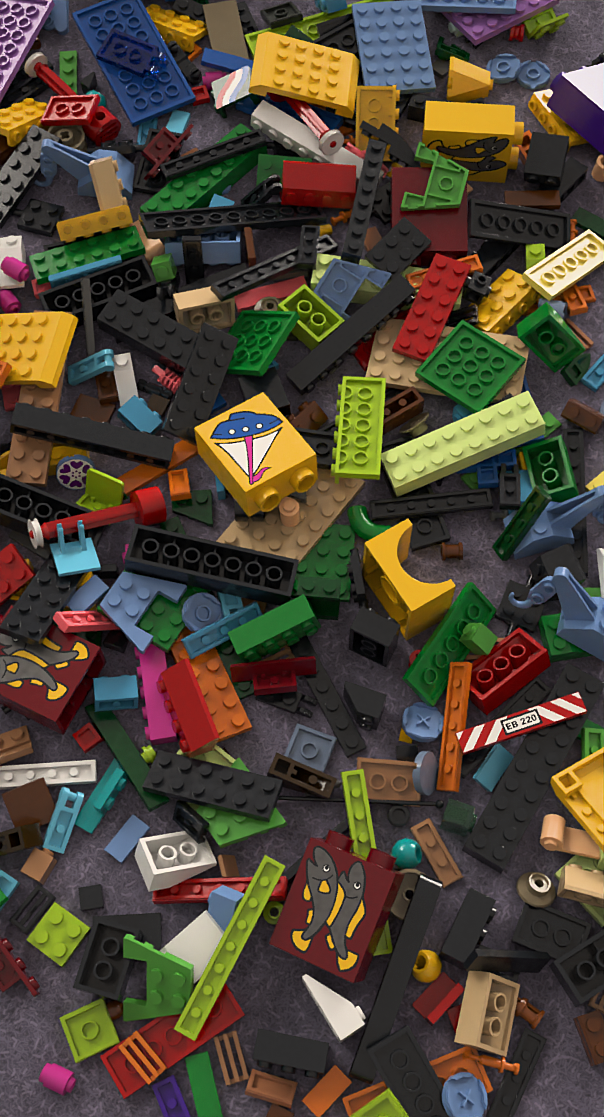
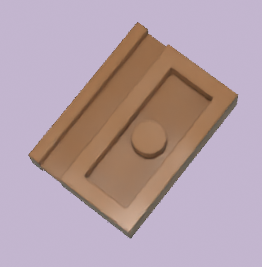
(15, 744)

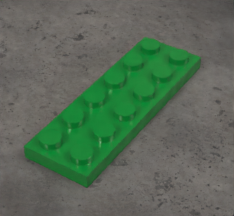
(121, 242)
(430, 669)

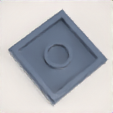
(310, 747)

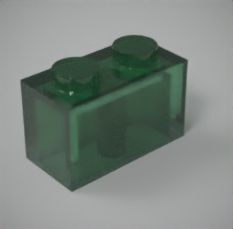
(458, 818)

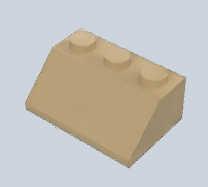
(106, 183)
(203, 306)
(582, 885)
(487, 1012)

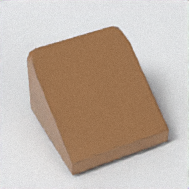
(228, 866)

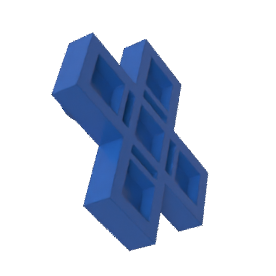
(487, 469)

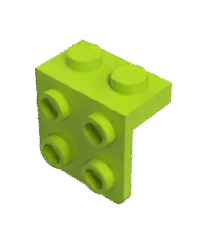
(542, 23)
(101, 491)

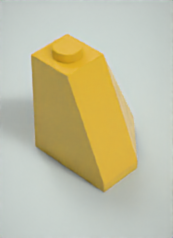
(467, 81)

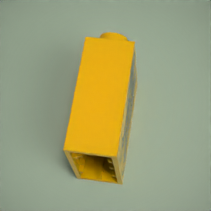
(474, 137)

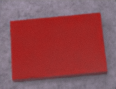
(70, 110)

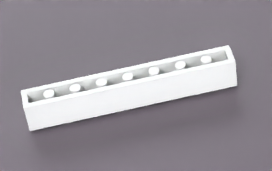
(300, 138)

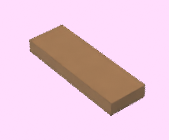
(436, 853)

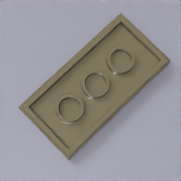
(225, 28)

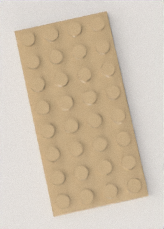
(401, 369)
(323, 507)

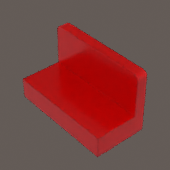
(437, 998)

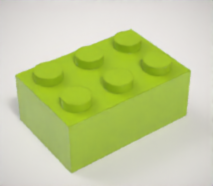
(316, 317)

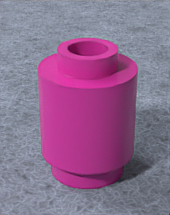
(212, 76)
(15, 269)
(9, 302)
(57, 1078)

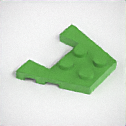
(444, 184)
(233, 828)
(168, 982)

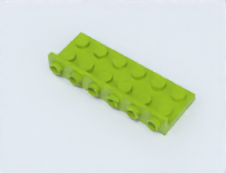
(359, 428)

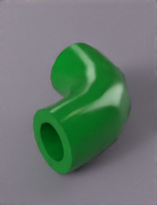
(362, 524)

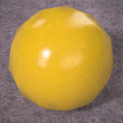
(427, 966)

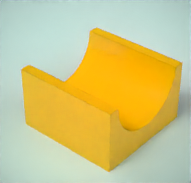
(406, 600)

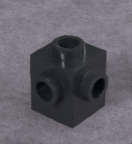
(477, 287)

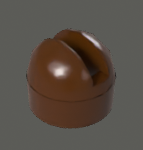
(115, 1009)

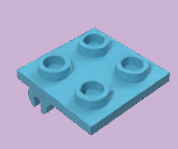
(74, 556)

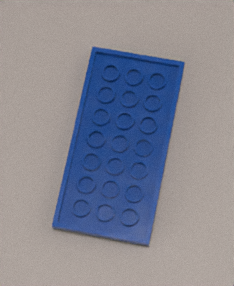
(138, 96)

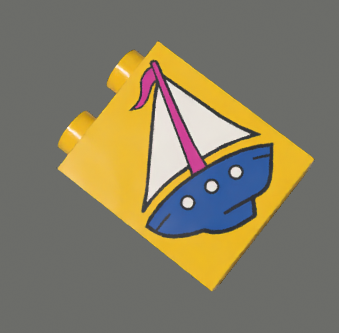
(257, 454)

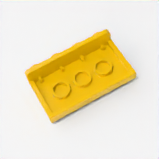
(177, 27)
(375, 107)
(19, 118)
(550, 121)
(94, 222)
(505, 303)

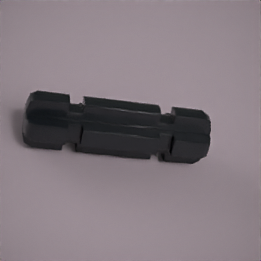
(152, 388)

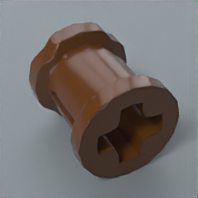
(451, 551)

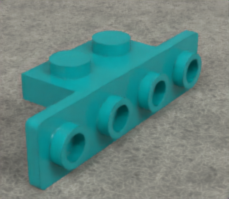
(102, 798)

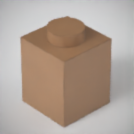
(39, 865)

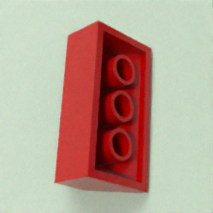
(318, 184)
(506, 670)
(187, 709)

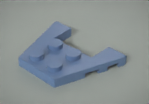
(342, 282)
(130, 600)

